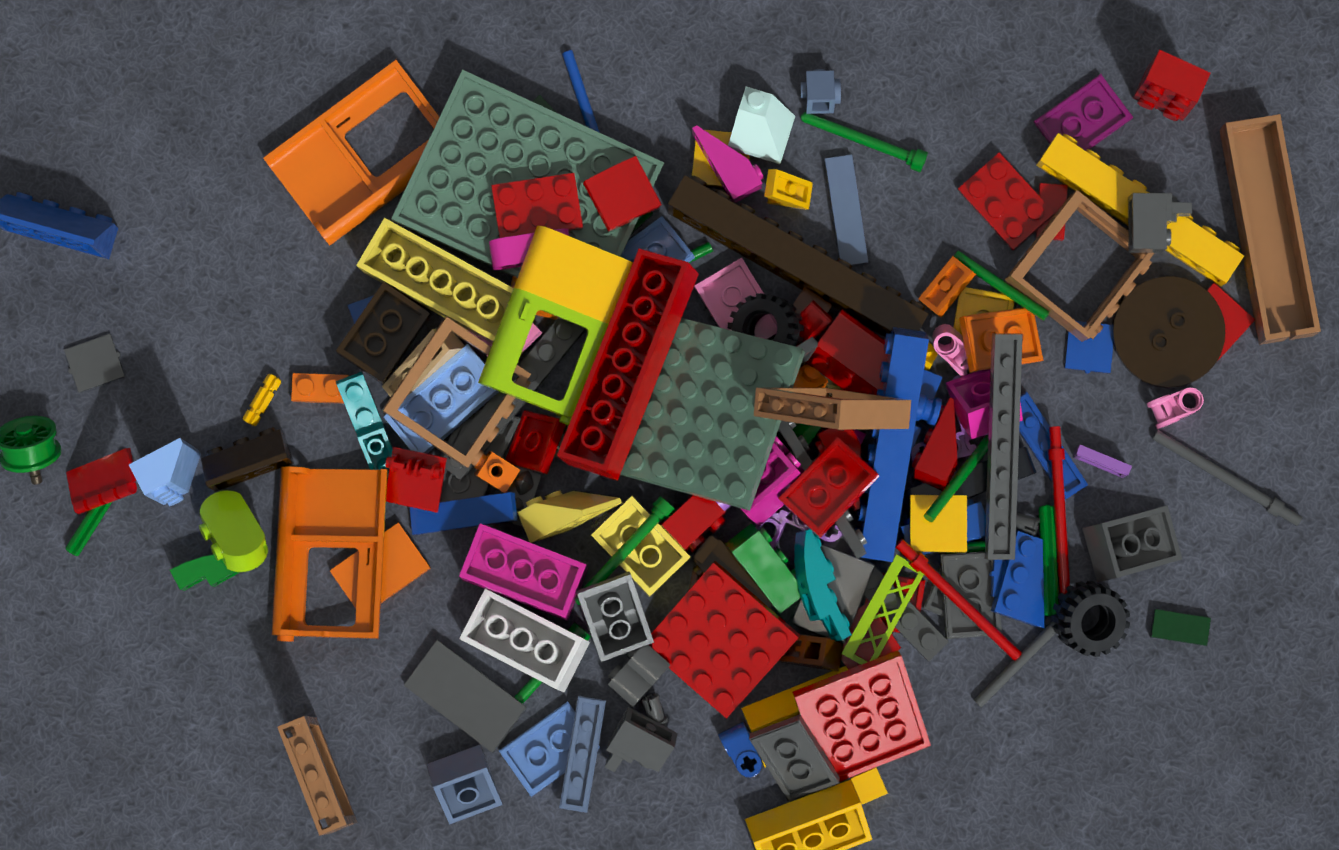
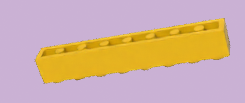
(1110, 191)

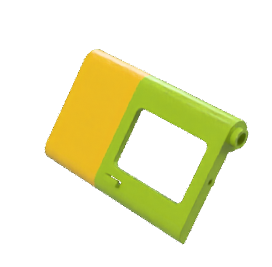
(570, 283)

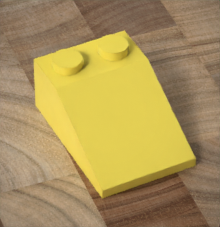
(562, 512)
(654, 557)

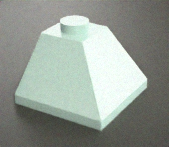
(761, 126)

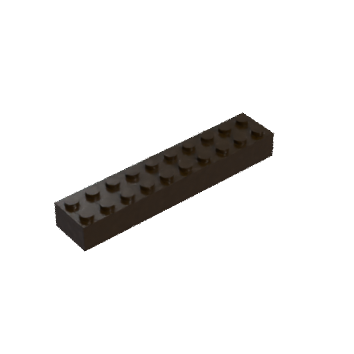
(792, 259)

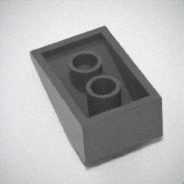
(1132, 543)
(614, 616)

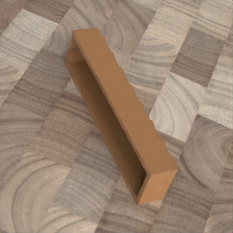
(1269, 229)

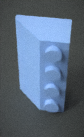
(167, 472)

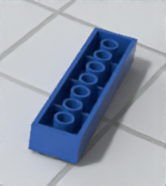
(892, 447)

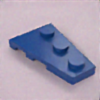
(1022, 583)

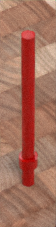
(1056, 455)
(920, 563)

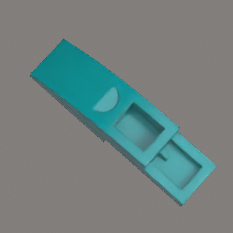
(366, 420)
(812, 576)

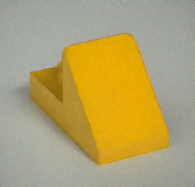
(787, 190)

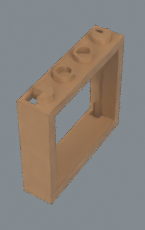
(1124, 286)
(839, 412)
(488, 432)
(317, 774)

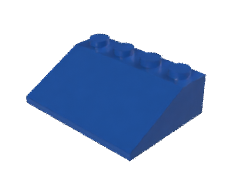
(57, 226)

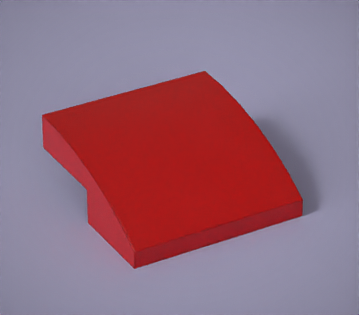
(622, 193)

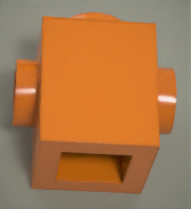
(505, 475)

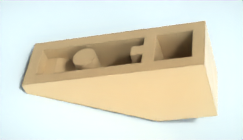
(448, 349)

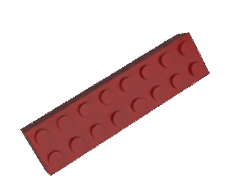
(628, 364)

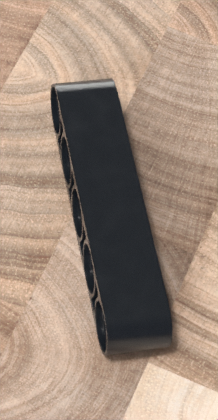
(975, 483)

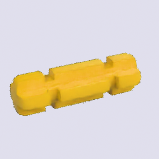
(261, 399)

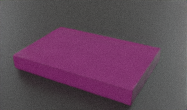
(1086, 115)

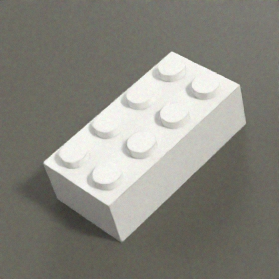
(524, 640)

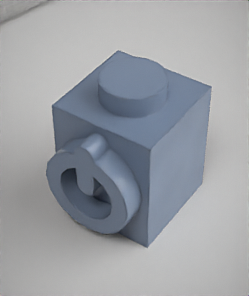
(820, 91)

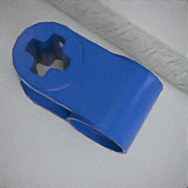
(738, 747)

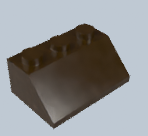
(246, 459)

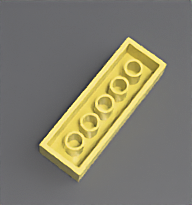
(436, 279)

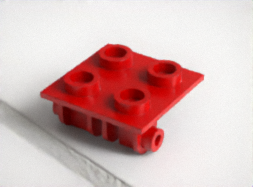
(415, 479)

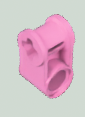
(953, 352)
(1171, 409)

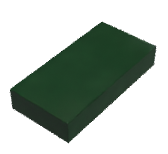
(1180, 627)

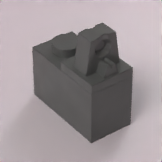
(1149, 220)
(640, 740)

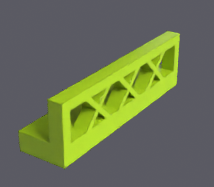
(875, 604)

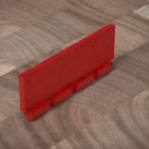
(101, 481)

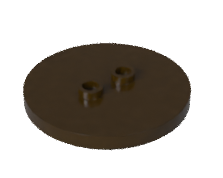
(1169, 332)

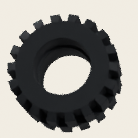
(761, 305)
(1108, 628)

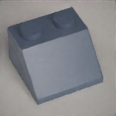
(464, 784)

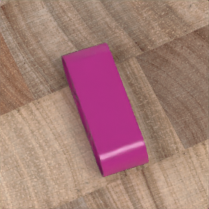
(511, 251)

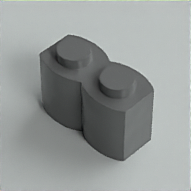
(638, 674)

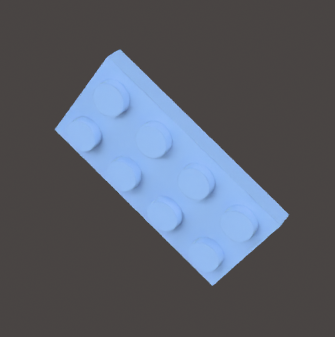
(444, 400)

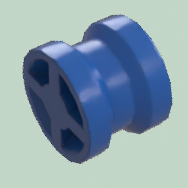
(928, 409)

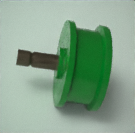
(29, 445)

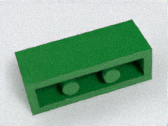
(765, 566)

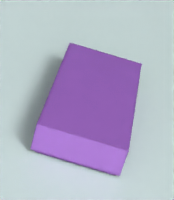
(1102, 461)

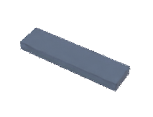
(846, 210)
(582, 754)

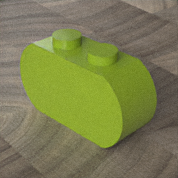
(233, 531)

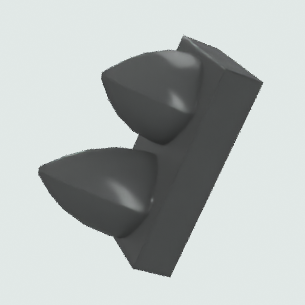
(525, 489)

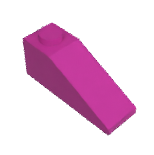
(730, 167)

